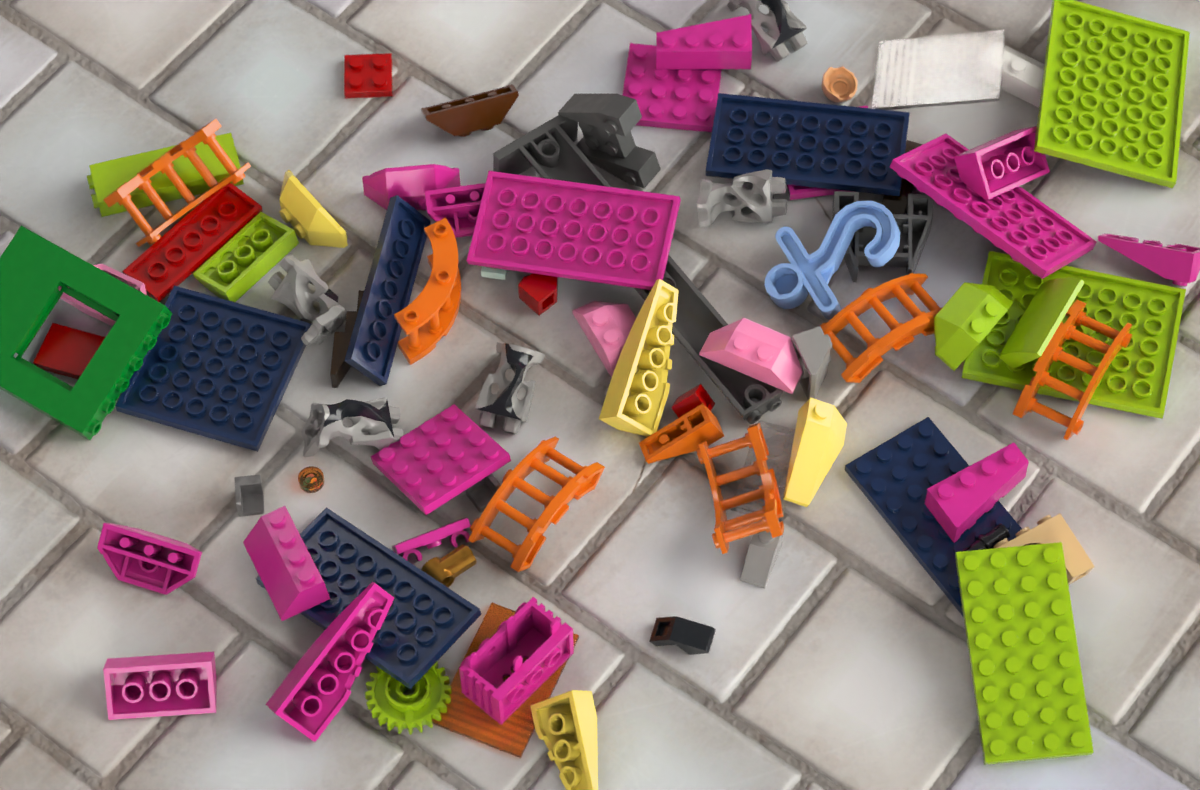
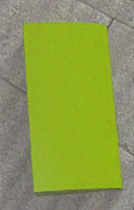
(246, 257)
(1040, 321)

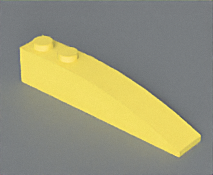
(641, 373)

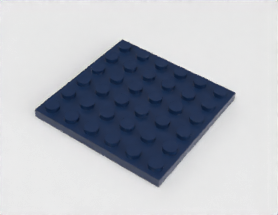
(216, 369)

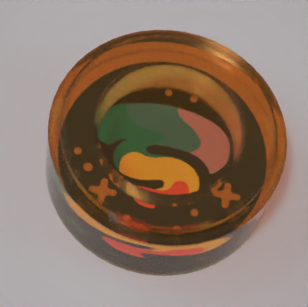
(311, 479)

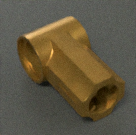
(450, 565)

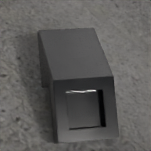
(686, 634)

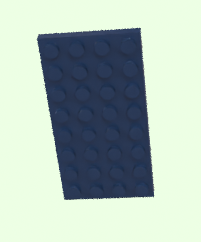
(808, 143)
(897, 483)
(424, 612)

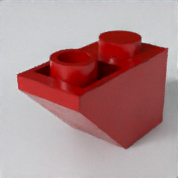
(538, 292)

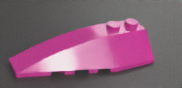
(327, 670)

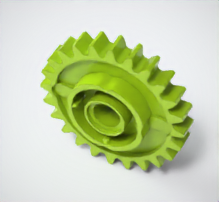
(412, 710)

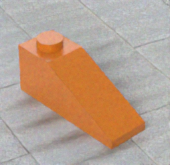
(682, 435)

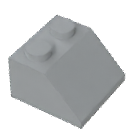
(813, 355)

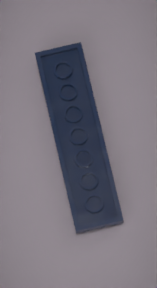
(387, 291)

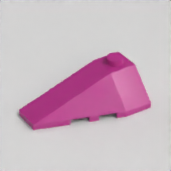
(1172, 262)

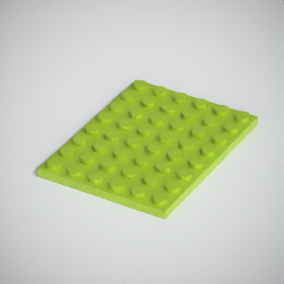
(1113, 92)
(1137, 375)

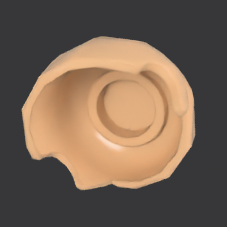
(839, 84)

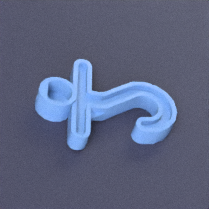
(811, 273)

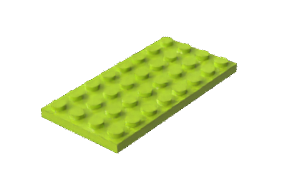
(1023, 653)

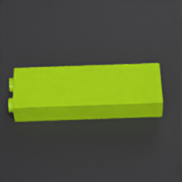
(112, 174)

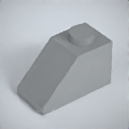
(761, 558)

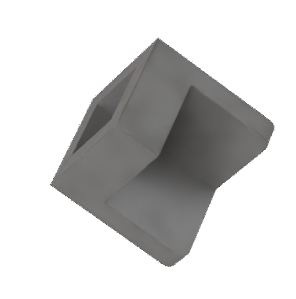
(482, 492)
(249, 495)

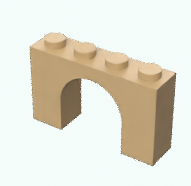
(1052, 531)

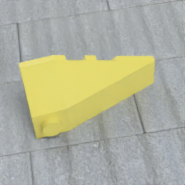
(815, 447)
(570, 733)

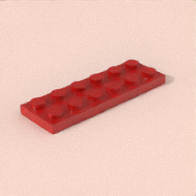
(193, 240)

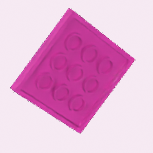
(671, 96)
(440, 459)

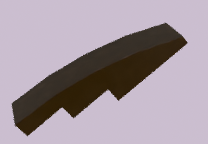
(340, 346)

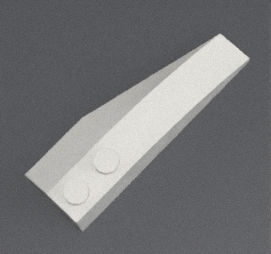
(1022, 76)

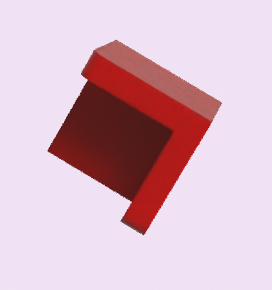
(691, 400)

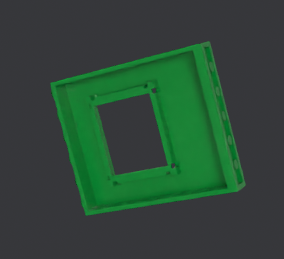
(28, 293)

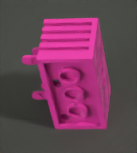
(528, 635)

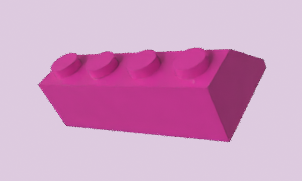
(1002, 163)
(285, 564)
(160, 685)

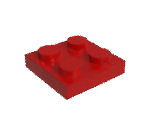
(368, 75)

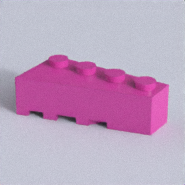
(707, 45)
(975, 490)

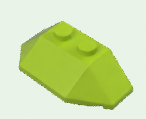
(967, 321)

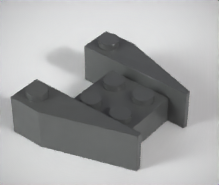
(607, 138)
(913, 229)

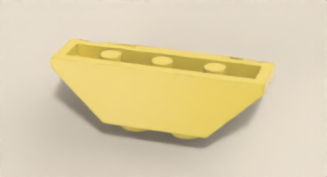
(308, 215)

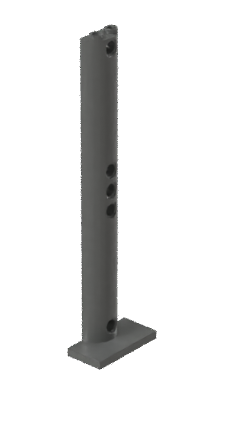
(555, 156)

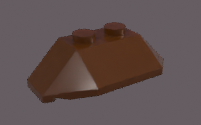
(472, 112)

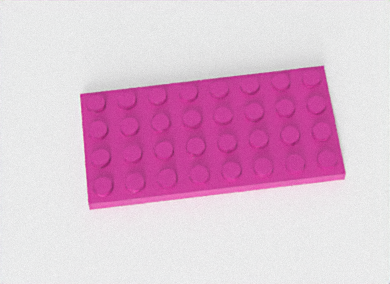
(1010, 221)
(573, 230)

